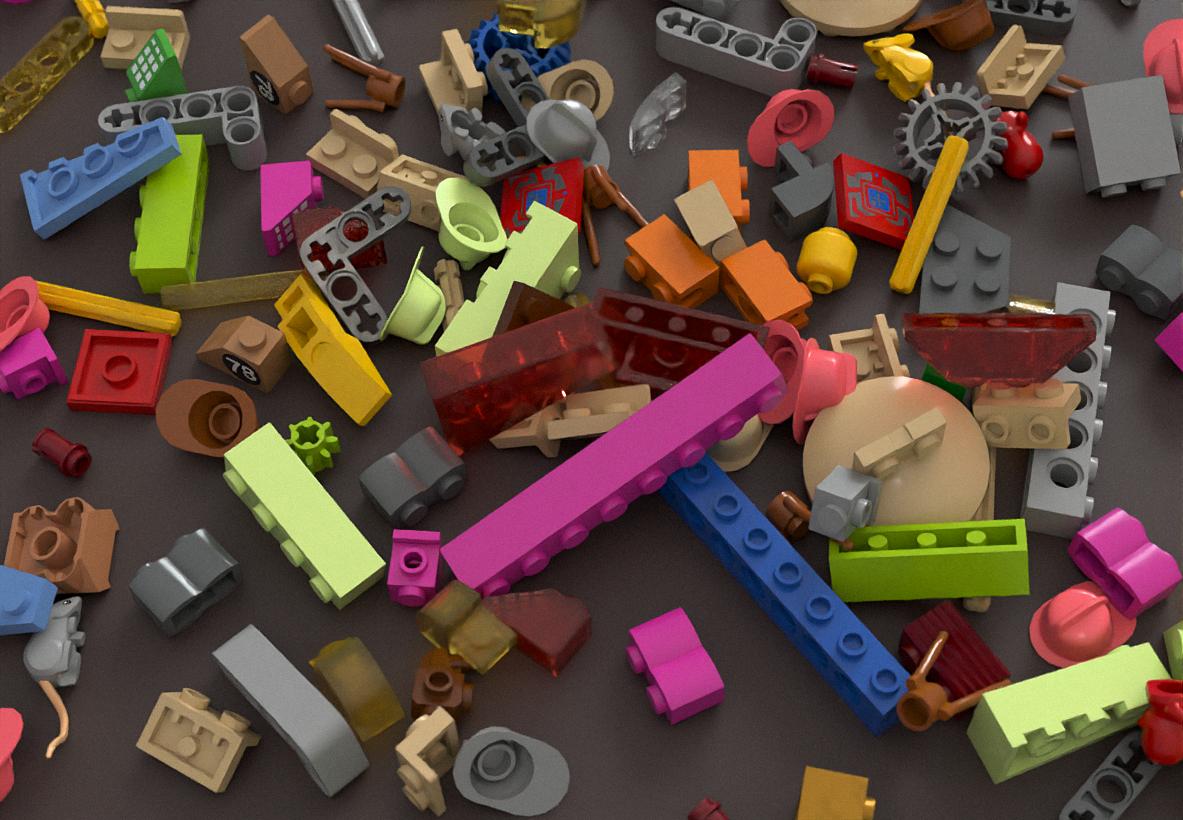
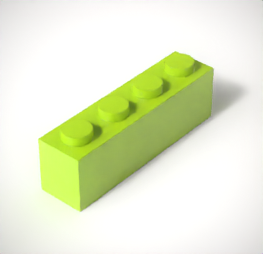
(172, 219)
(932, 561)

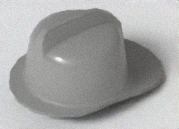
(567, 131)
(511, 772)

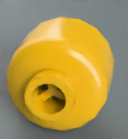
(826, 260)

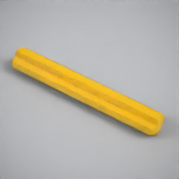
(929, 214)
(109, 309)

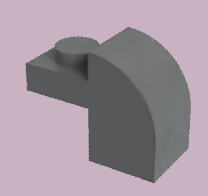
(805, 195)

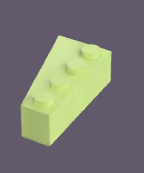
(539, 256)
(302, 517)
(1062, 710)

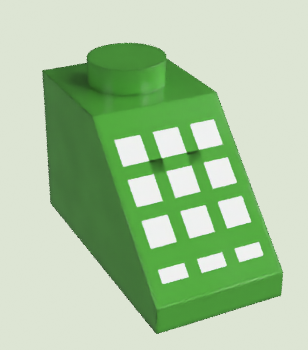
(155, 71)

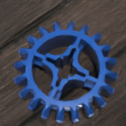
(488, 40)

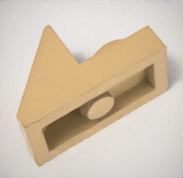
(710, 222)

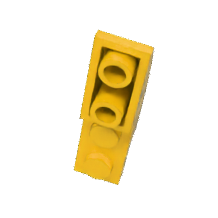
(330, 353)

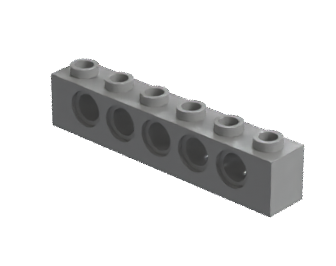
(1044, 504)

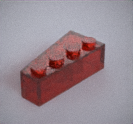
(515, 375)

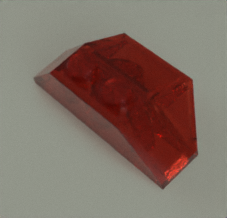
(664, 341)
(998, 346)

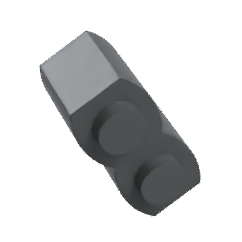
(1144, 270)
(413, 478)
(185, 581)

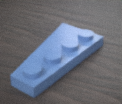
(86, 182)

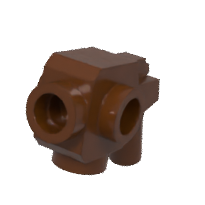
(442, 684)

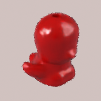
(1023, 154)
(1163, 722)

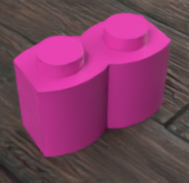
(1124, 563)
(675, 666)

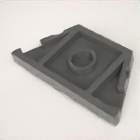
(965, 267)

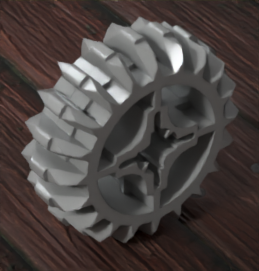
(966, 129)

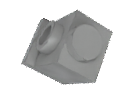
(844, 503)

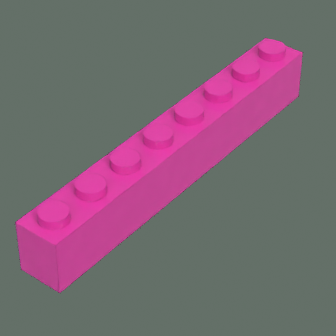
(617, 469)

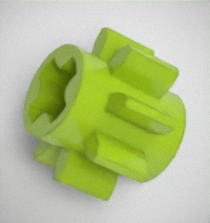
(313, 444)

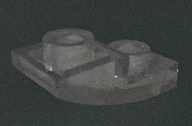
(649, 122)

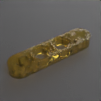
(68, 33)

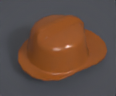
(958, 26)
(205, 416)

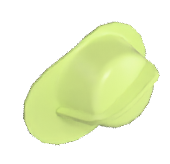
(469, 222)
(418, 310)

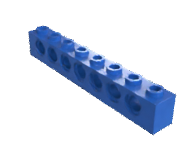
(789, 592)

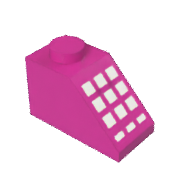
(284, 191)

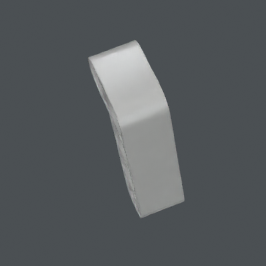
(735, 52)
(220, 115)
(293, 709)

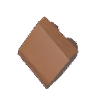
(64, 545)

